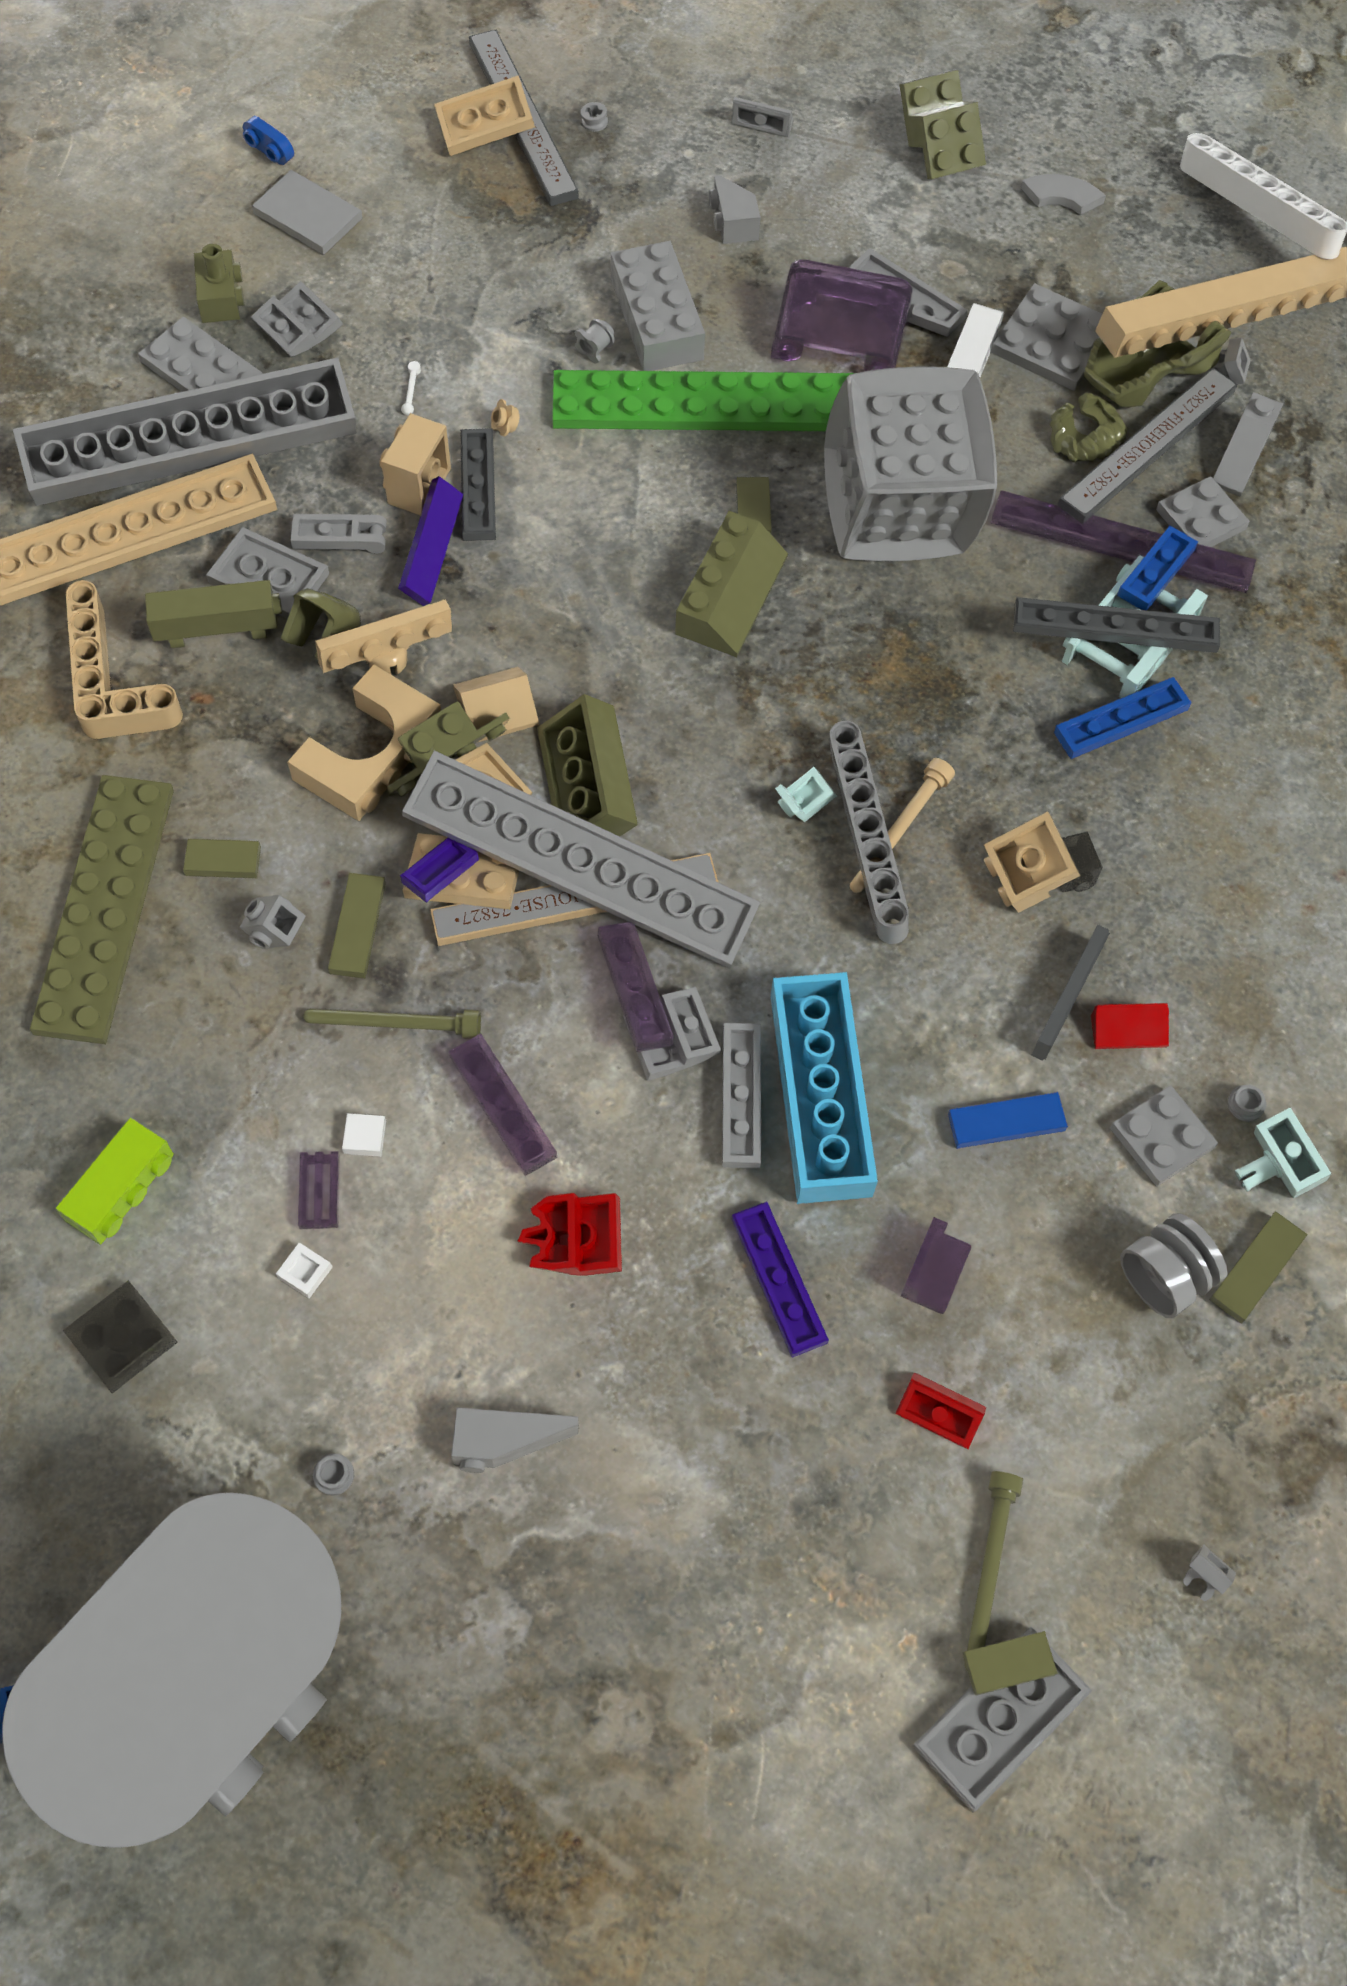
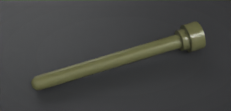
(465, 1024)
(1004, 1489)

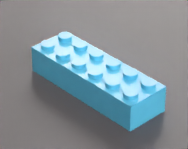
(823, 1088)

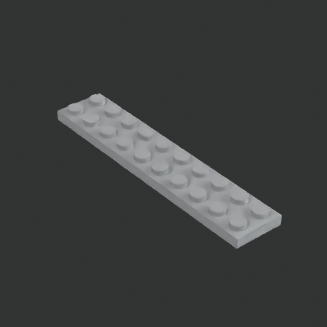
(581, 859)

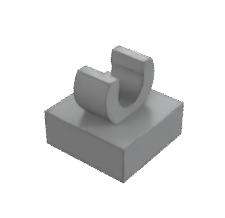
(1234, 361)
(1211, 1570)

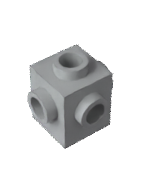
(271, 921)

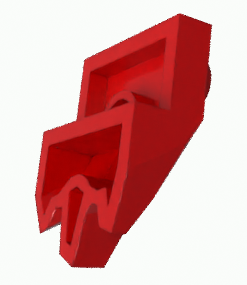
(576, 1234)

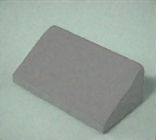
(762, 117)

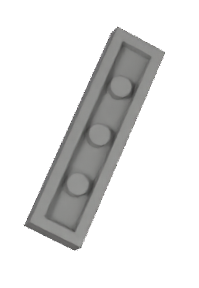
(741, 1095)

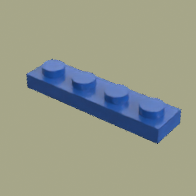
(1122, 717)

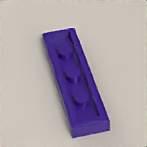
(430, 541)
(779, 1279)

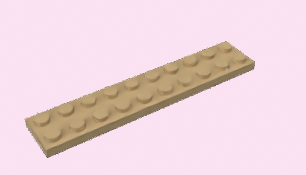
(132, 527)

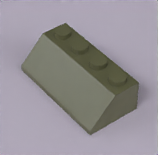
(730, 585)
(588, 765)

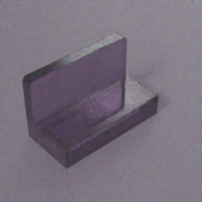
(936, 1268)

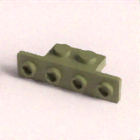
(447, 733)

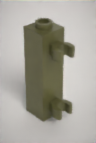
(212, 611)

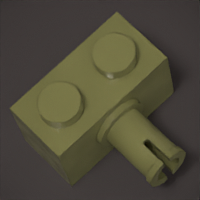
(217, 284)

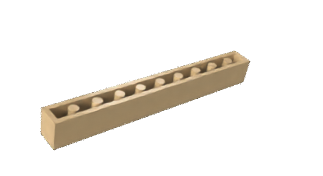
(1229, 300)

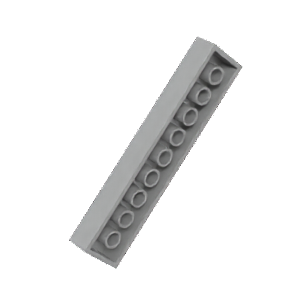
(185, 431)

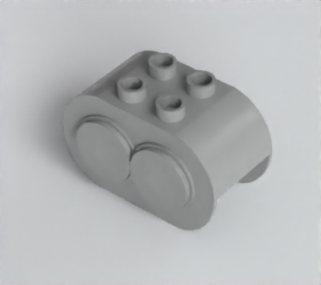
(176, 1674)

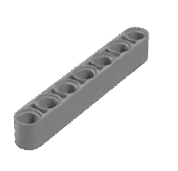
(869, 844)

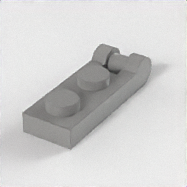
(339, 532)

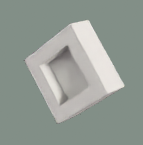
(364, 1135)
(304, 1270)

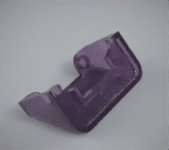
(842, 314)

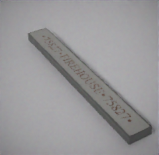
(535, 142)
(1146, 445)

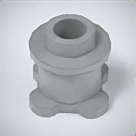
(594, 339)

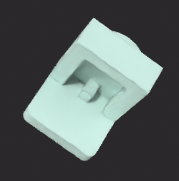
(806, 795)

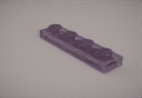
(635, 986)
(503, 1104)

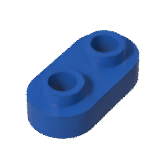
(267, 140)

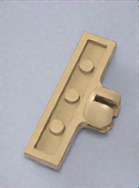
(385, 640)

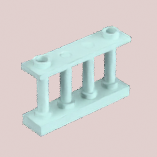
(1150, 657)

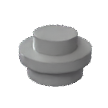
(1247, 1103)
(333, 1474)

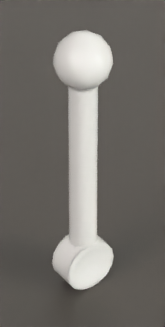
(413, 369)

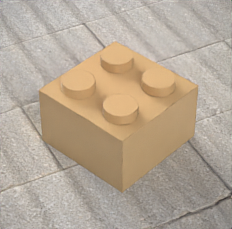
(412, 462)

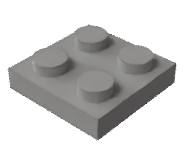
(1203, 513)
(1163, 1135)

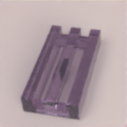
(318, 1160)

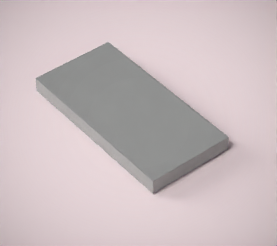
(995, 1732)

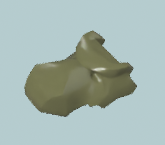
(1133, 377)

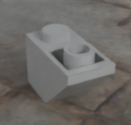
(736, 211)

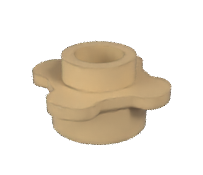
(504, 418)

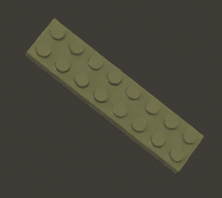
(102, 910)

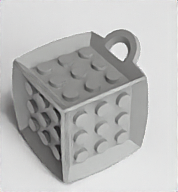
(909, 463)

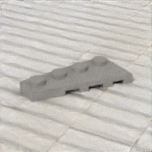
(928, 306)

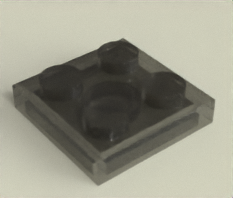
(120, 1336)

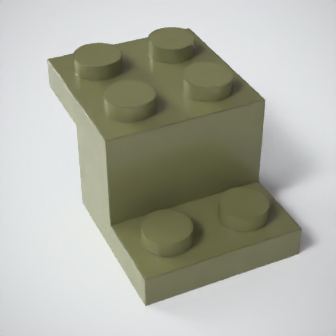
(942, 124)

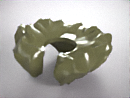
(1100, 442)

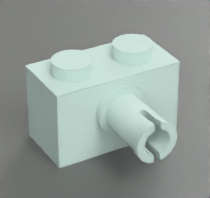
(1286, 1155)

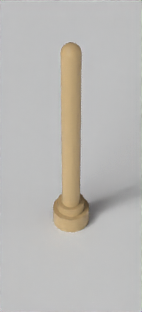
(937, 775)

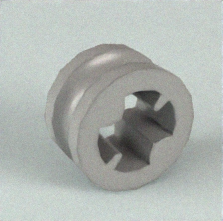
(594, 123)

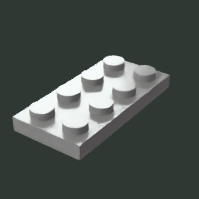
(193, 358)

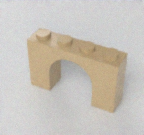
(358, 784)

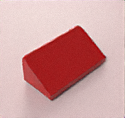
(1130, 1026)
(941, 1410)

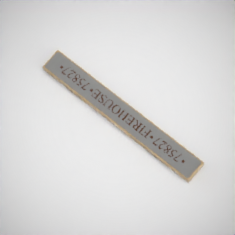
(529, 909)

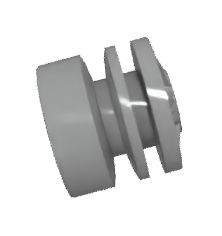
(1173, 1265)

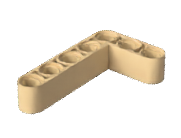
(91, 669)

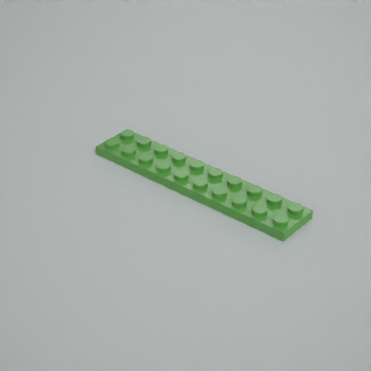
(694, 400)

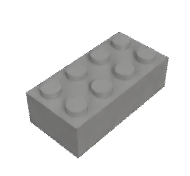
(657, 306)

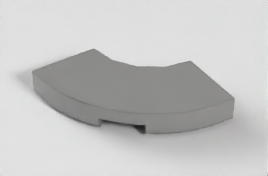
(1064, 191)

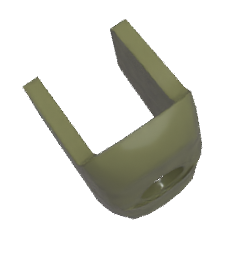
(306, 611)

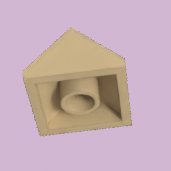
(494, 695)

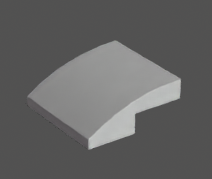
(297, 320)
(692, 1034)

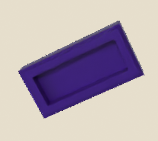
(438, 868)

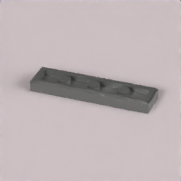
(478, 484)
(1070, 993)

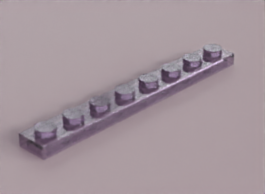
(1117, 540)

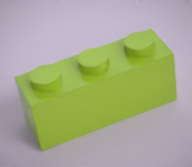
(116, 1181)

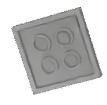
(1049, 336)

